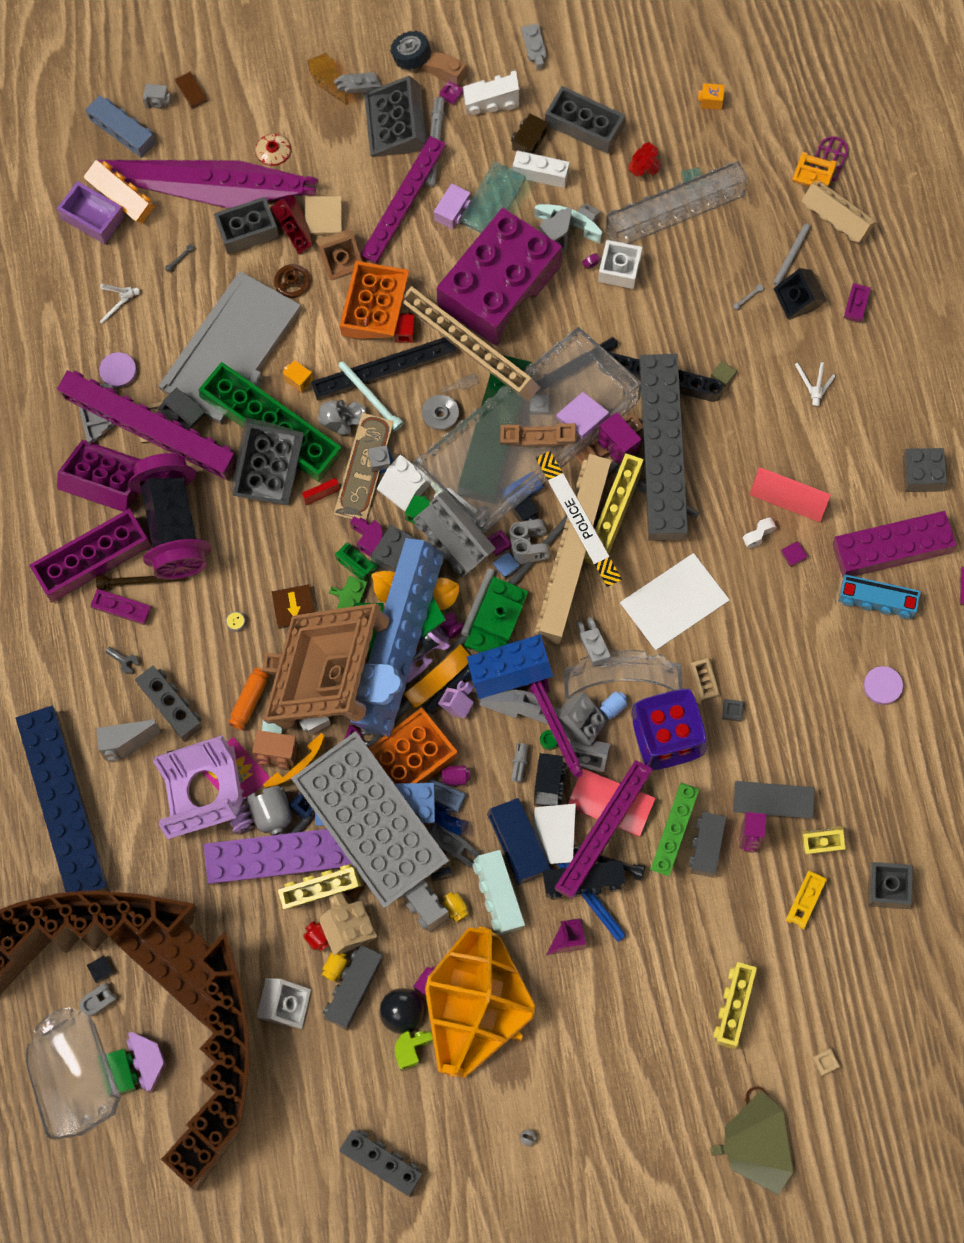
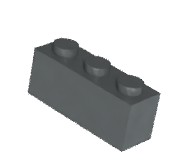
(707, 844)

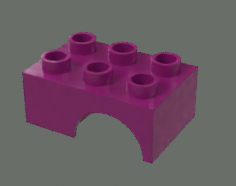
(498, 275)

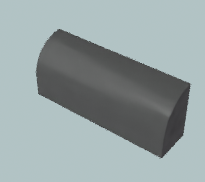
(773, 799)

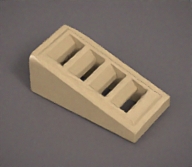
(708, 669)

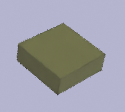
(723, 373)

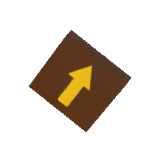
(290, 603)

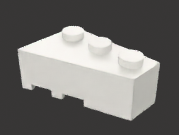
(493, 95)

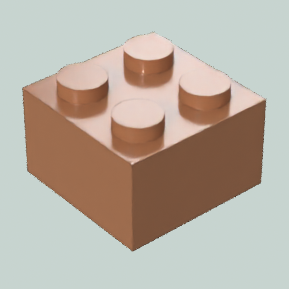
(275, 749)

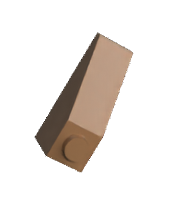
(446, 68)

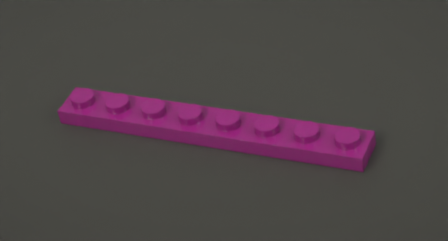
(403, 200)
(603, 829)

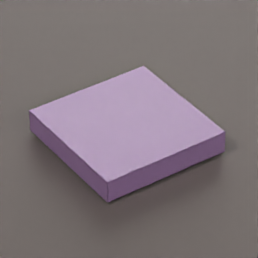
(585, 413)

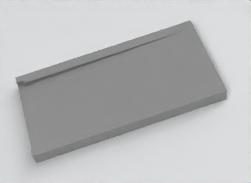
(238, 332)

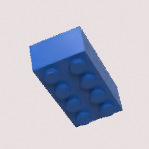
(509, 666)

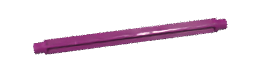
(556, 728)

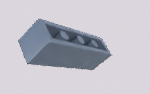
(120, 126)

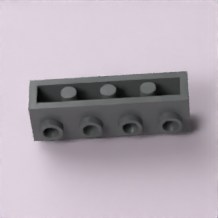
(380, 1162)

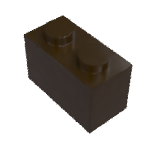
(530, 134)

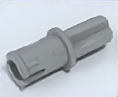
(519, 762)

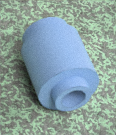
(613, 705)

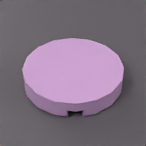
(117, 370)
(883, 685)

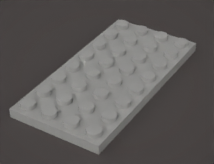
(370, 819)

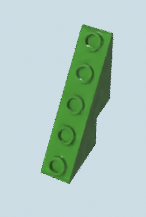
(674, 829)

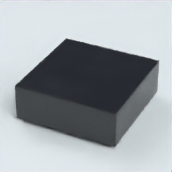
(100, 969)

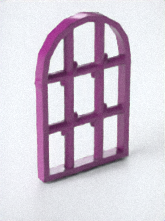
(836, 153)

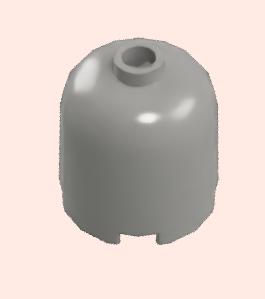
(270, 810)

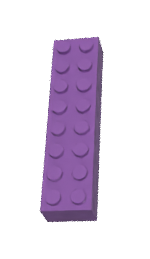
(273, 856)

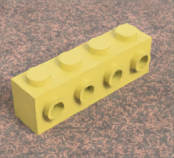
(321, 887)
(736, 1004)

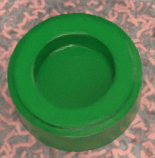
(548, 740)

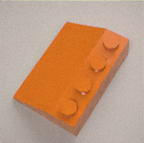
(373, 301)
(414, 750)

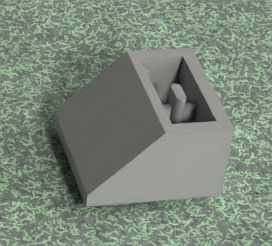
(558, 227)
(581, 719)

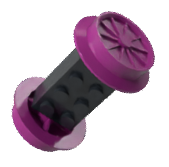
(169, 518)

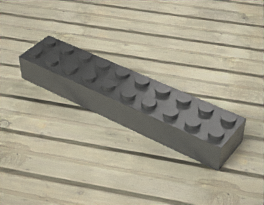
(663, 447)

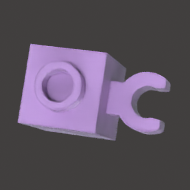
(456, 700)

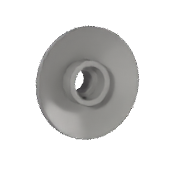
(440, 404)

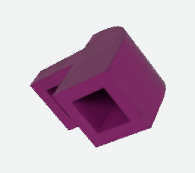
(371, 534)

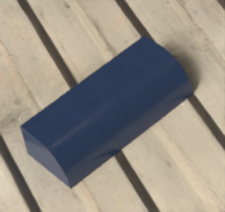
(518, 841)

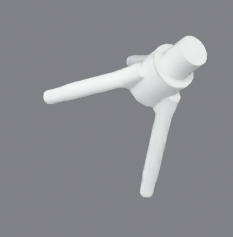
(125, 293)
(816, 391)

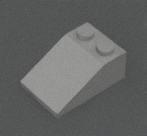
(124, 739)

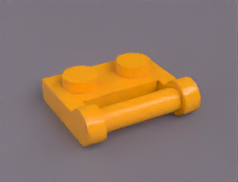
(807, 175)

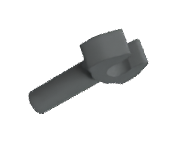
(123, 660)

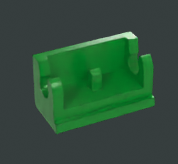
(355, 562)

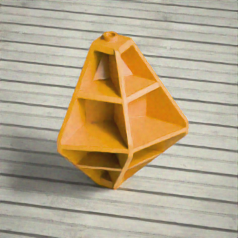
(475, 1002)

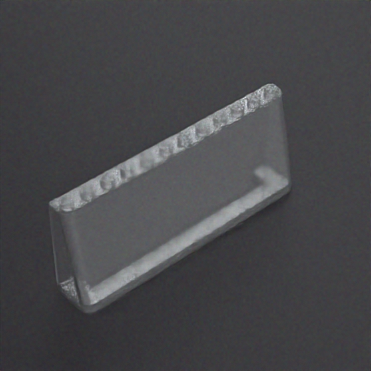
(496, 477)

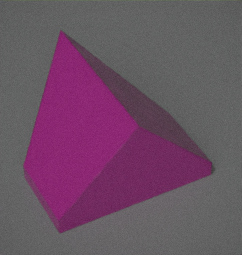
(568, 938)

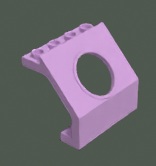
(178, 771)

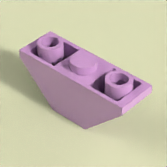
(148, 1060)

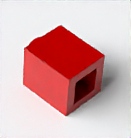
(405, 328)

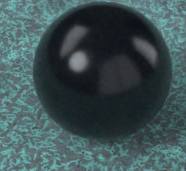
(401, 1010)

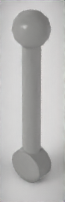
(759, 288)

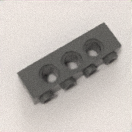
(184, 728)

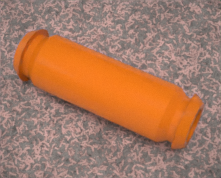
(248, 698)

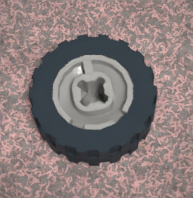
(410, 50)

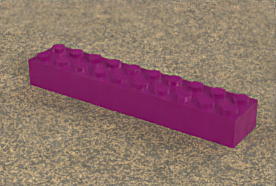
(147, 425)

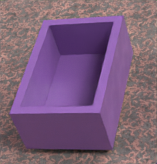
(91, 212)

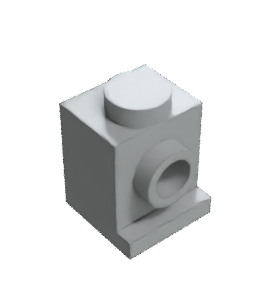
(156, 96)

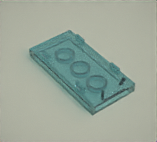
(494, 192)

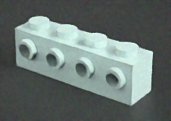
(498, 893)

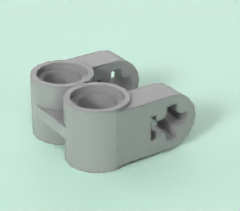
(532, 552)

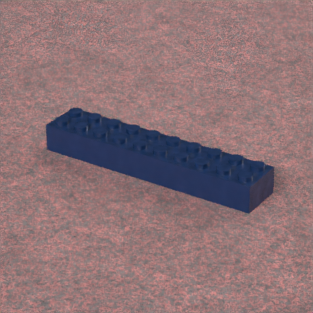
(61, 801)

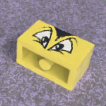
(823, 840)

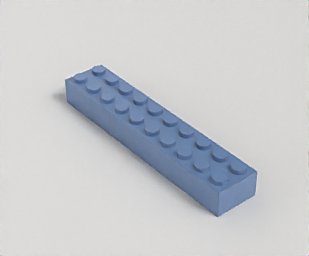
(407, 610)

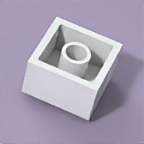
(620, 264)

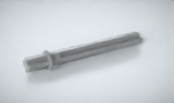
(437, 117)

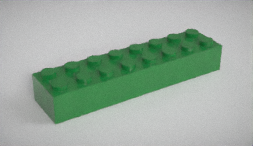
(242, 399)

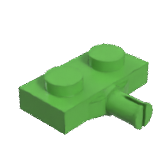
(351, 592)

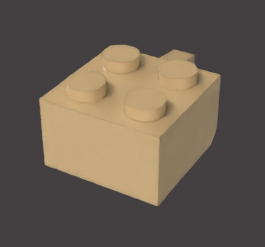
(346, 925)

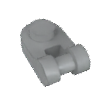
(91, 1004)

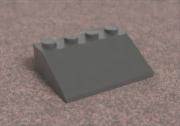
(395, 118)
(266, 462)

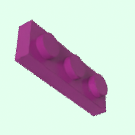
(120, 607)

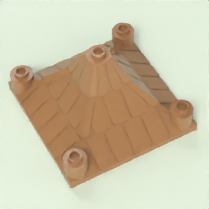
(323, 665)

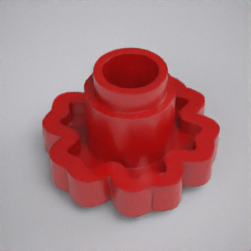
(645, 160)

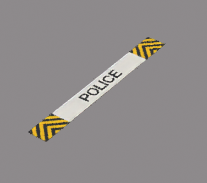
(578, 519)

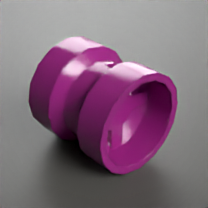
(452, 625)

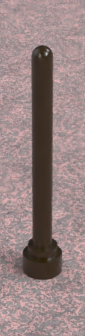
(104, 582)

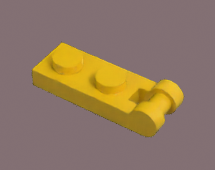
(806, 899)

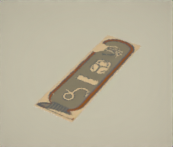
(358, 480)

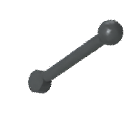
(190, 248)

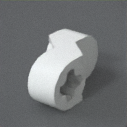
(755, 537)

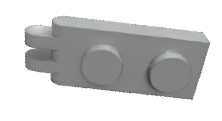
(357, 82)

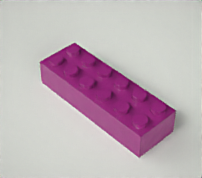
(894, 544)
(90, 555)

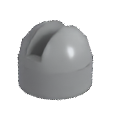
(527, 1142)

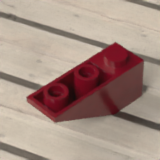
(293, 222)

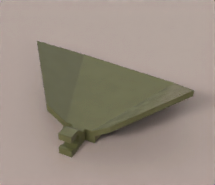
(758, 1144)

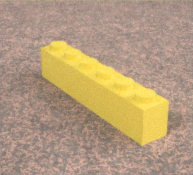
(617, 502)

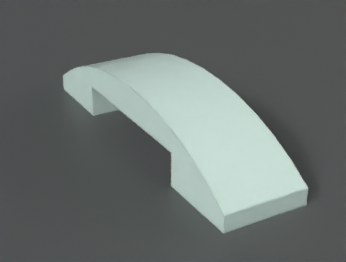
(591, 230)

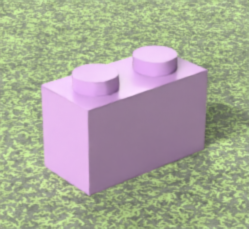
(452, 206)

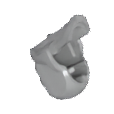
(339, 417)

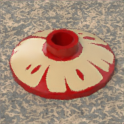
(276, 155)

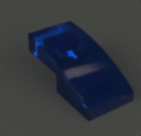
(450, 823)

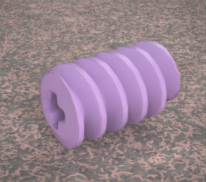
(242, 822)

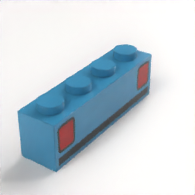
(879, 596)

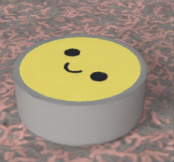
(235, 621)

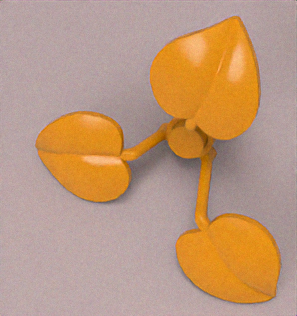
(444, 591)

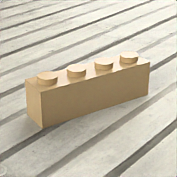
(838, 211)

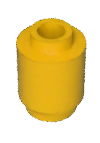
(455, 906)
(334, 966)

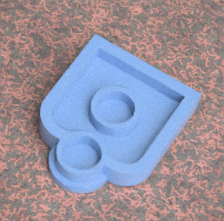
(378, 684)

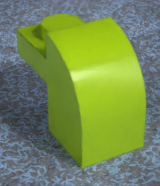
(406, 1046)

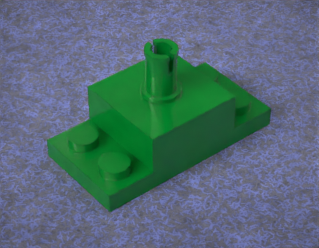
(496, 616)

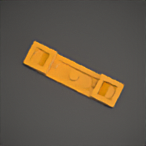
(437, 677)
(315, 749)

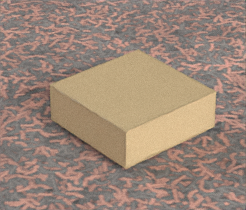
(826, 1062)

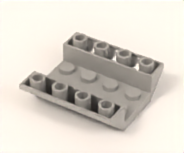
(453, 533)

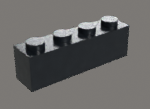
(601, 877)

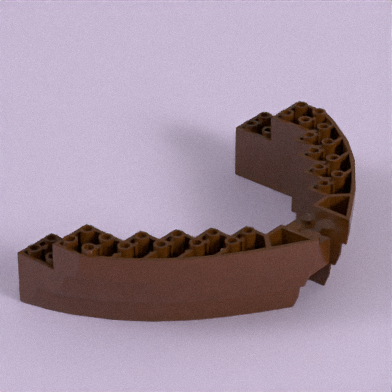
(197, 975)

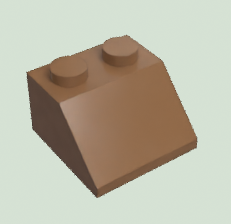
(338, 253)

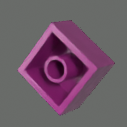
(618, 438)

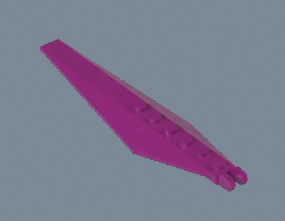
(213, 181)

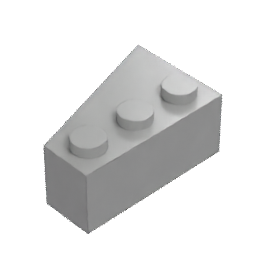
(426, 906)

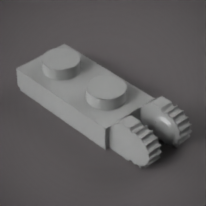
(593, 643)

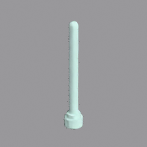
(371, 397)

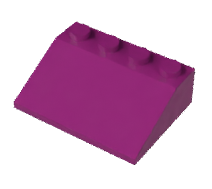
(98, 475)

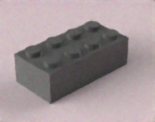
(585, 119)

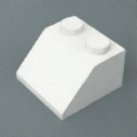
(402, 483)
(283, 1003)

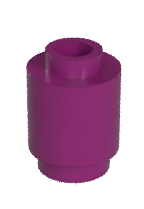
(455, 775)

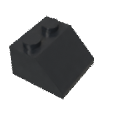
(799, 293)

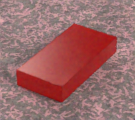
(320, 491)

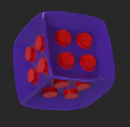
(669, 729)

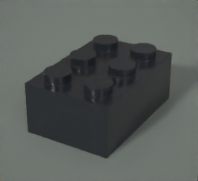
(549, 780)

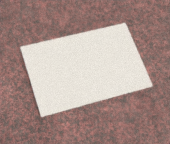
(674, 601)

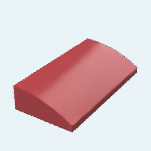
(790, 494)
(595, 791)

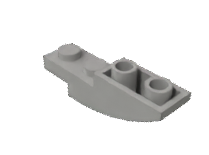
(515, 702)

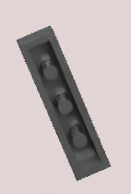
(353, 987)

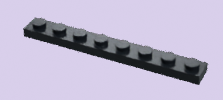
(384, 367)

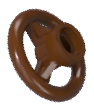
(290, 272)

